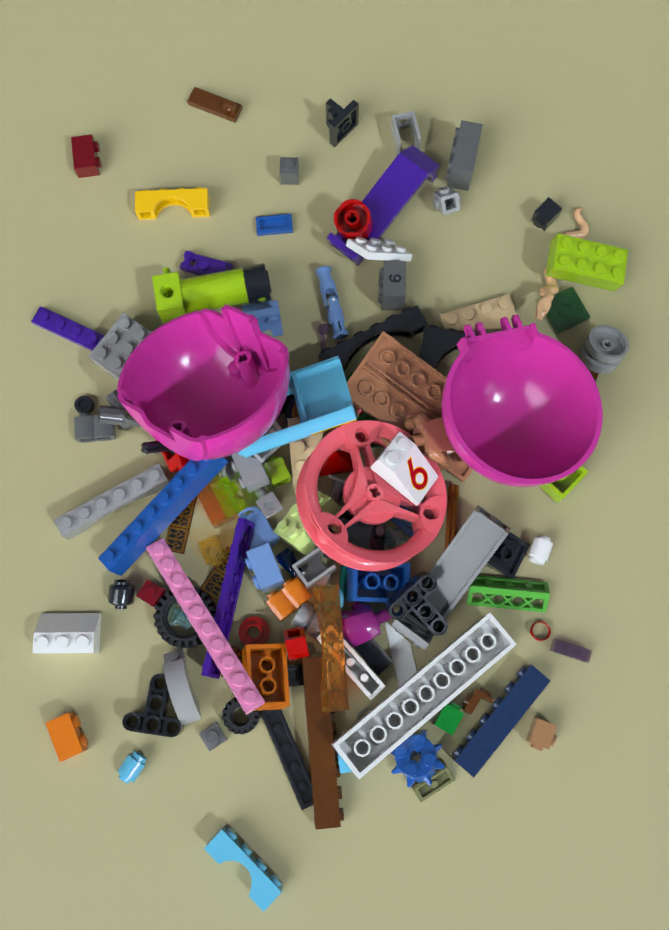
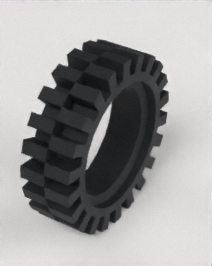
(164, 628)

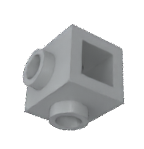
(446, 200)

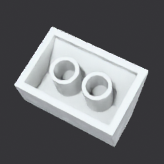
(67, 633)

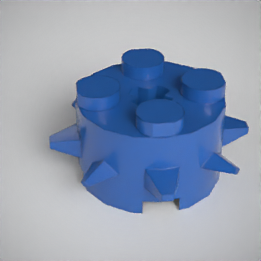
(414, 770)

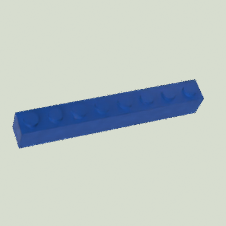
(159, 514)

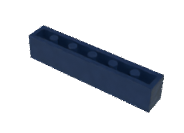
(500, 720)

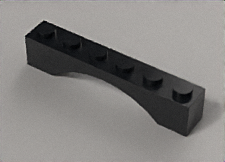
(406, 324)

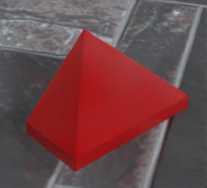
(337, 463)

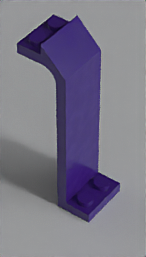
(391, 194)

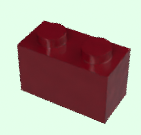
(85, 156)

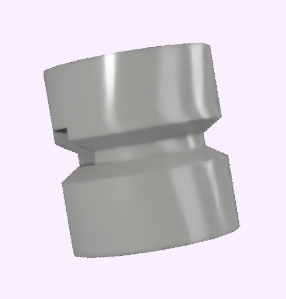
(308, 619)

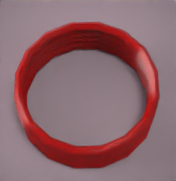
(549, 631)

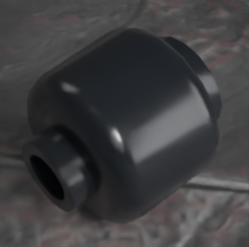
(121, 593)

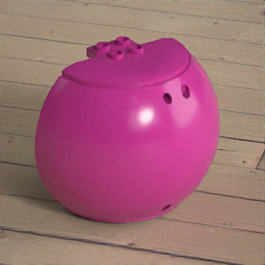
(206, 383)

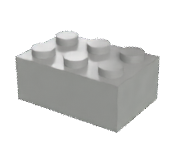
(118, 345)

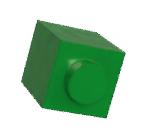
(448, 718)

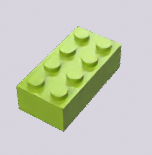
(586, 262)

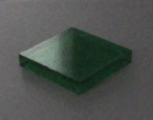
(566, 311)

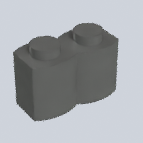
(90, 430)

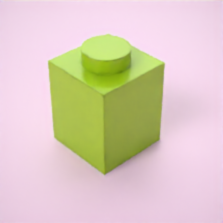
(277, 471)

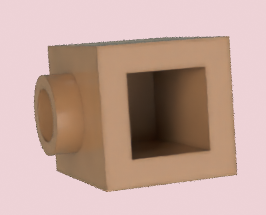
(541, 734)

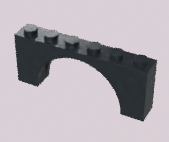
(438, 343)

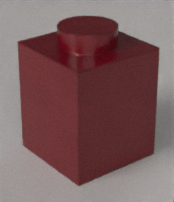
(151, 593)

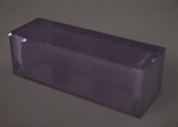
(570, 650)

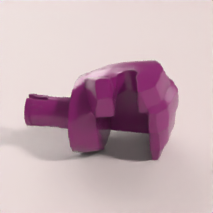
(362, 624)

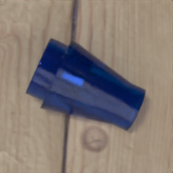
(286, 560)

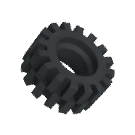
(232, 725)

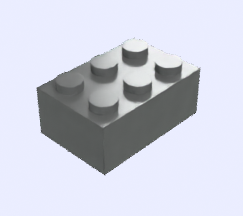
(463, 155)

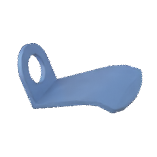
(263, 531)

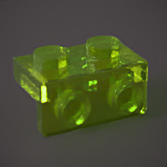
(227, 497)

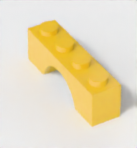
(150, 203)

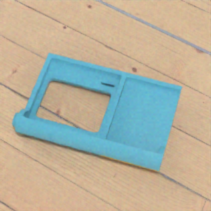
(321, 402)

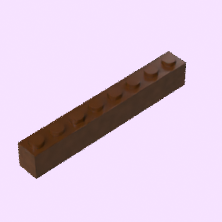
(321, 752)

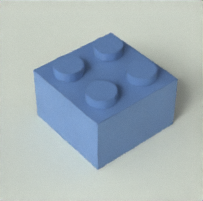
(265, 568)

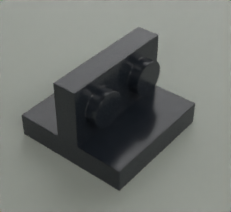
(341, 120)

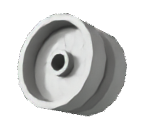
(603, 349)

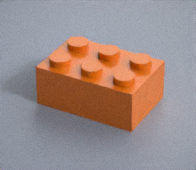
(269, 672)

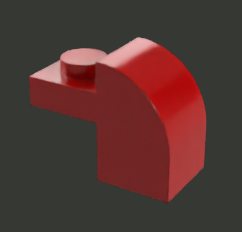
(296, 643)

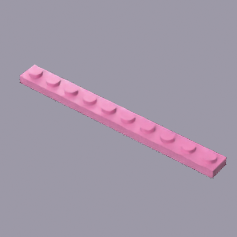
(205, 627)

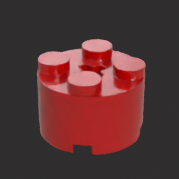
(344, 217)

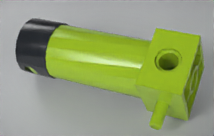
(209, 291)

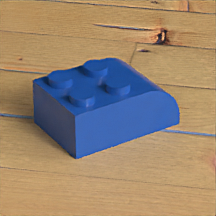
(376, 585)

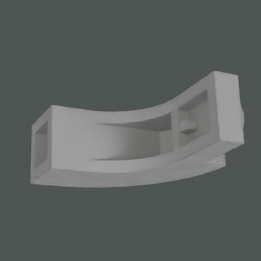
(180, 687)

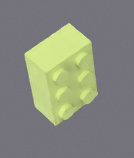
(292, 530)

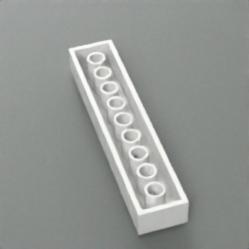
(423, 695)

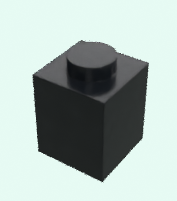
(546, 214)

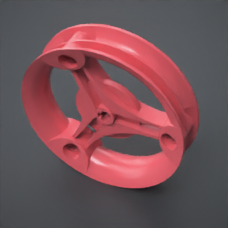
(367, 499)

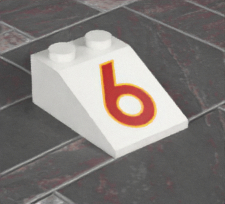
(405, 468)

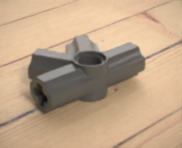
(116, 413)

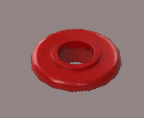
(248, 623)

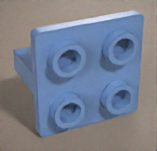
(267, 316)

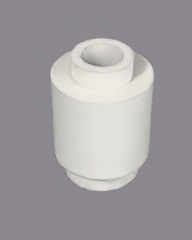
(540, 550)

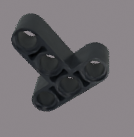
(417, 602)
(150, 712)

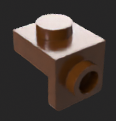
(471, 700)

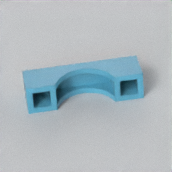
(264, 886)

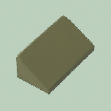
(439, 780)

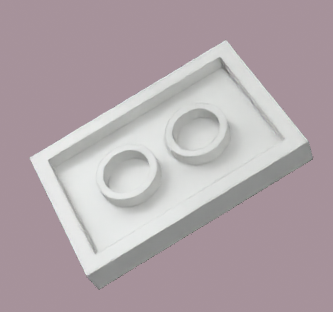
(379, 250)

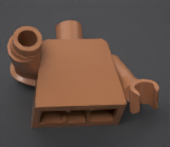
(430, 438)

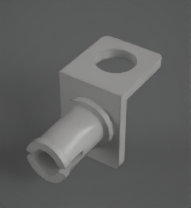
(337, 488)
(267, 502)

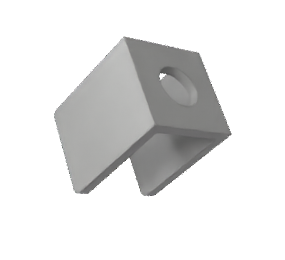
(411, 122)
(304, 560)

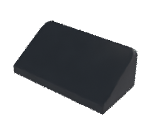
(374, 656)

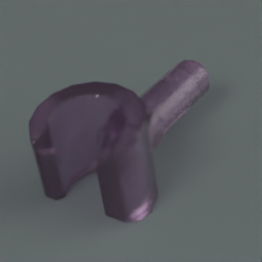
(323, 329)

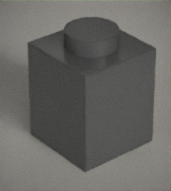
(289, 171)

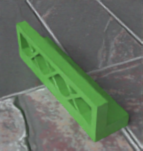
(509, 589)

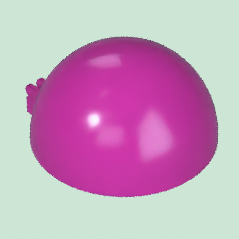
(520, 405)

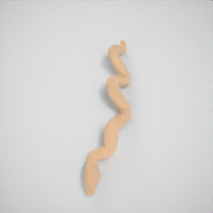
(552, 287)

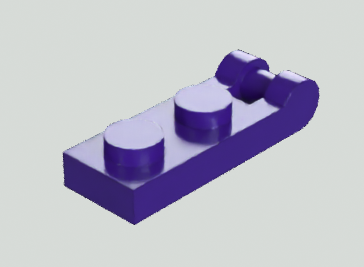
(203, 264)

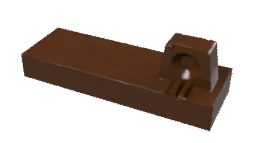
(214, 104)

